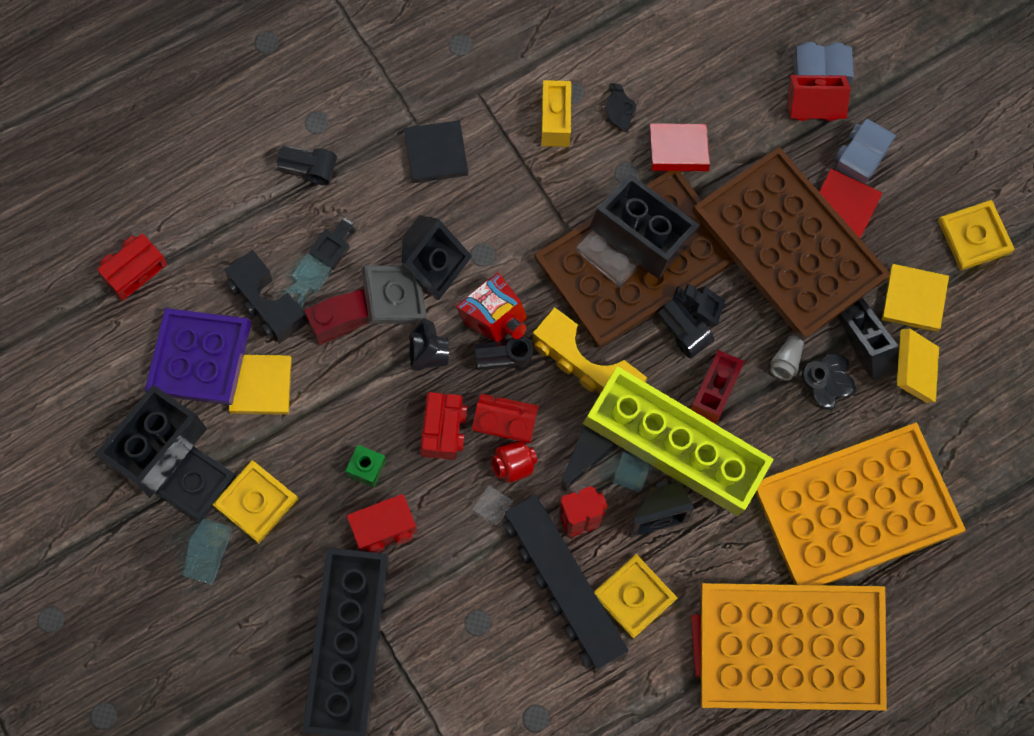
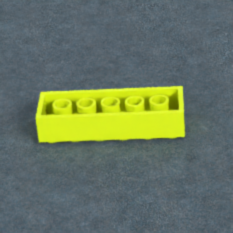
(678, 441)

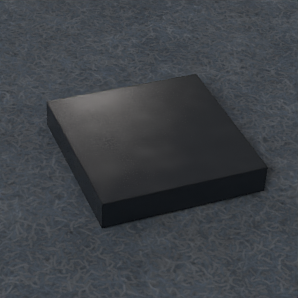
(436, 151)
(195, 484)

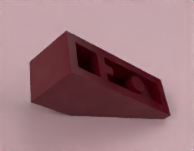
(337, 316)
(717, 386)

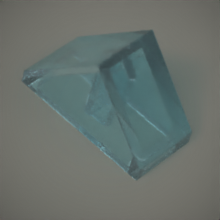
(206, 551)

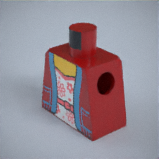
(494, 310)

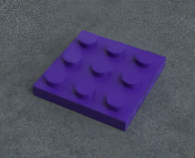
(199, 355)

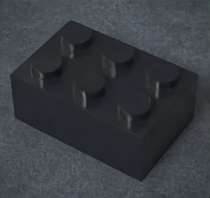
(644, 226)
(151, 441)

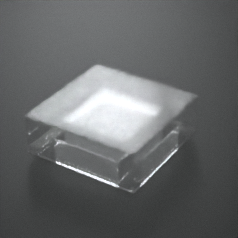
(492, 506)

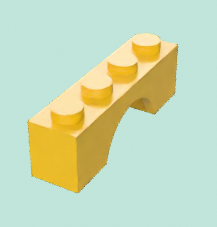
(557, 339)

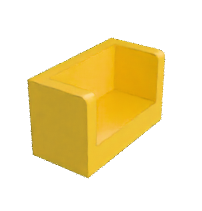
(556, 113)

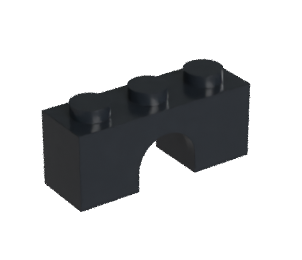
(278, 317)

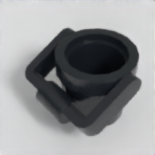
(427, 348)

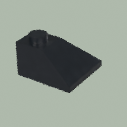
(433, 254)
(663, 508)

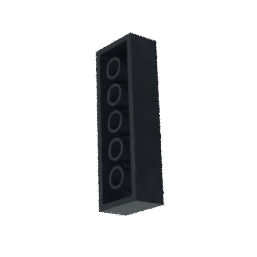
(346, 643)

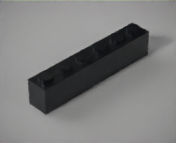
(565, 584)

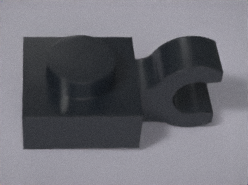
(332, 246)
(705, 303)

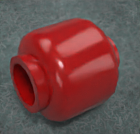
(513, 461)

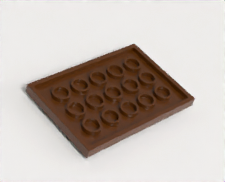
(791, 243)
(613, 310)

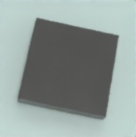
(392, 295)

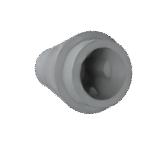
(787, 360)

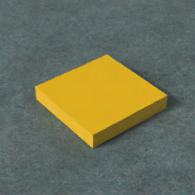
(976, 235)
(915, 298)
(918, 365)
(263, 385)
(255, 501)
(634, 596)

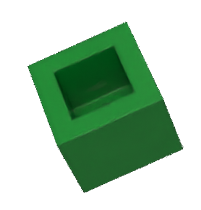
(368, 475)

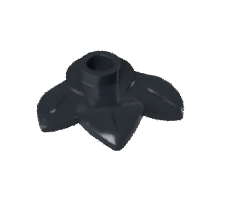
(832, 380)

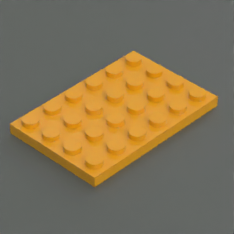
(858, 507)
(793, 647)

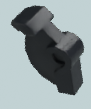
(620, 108)

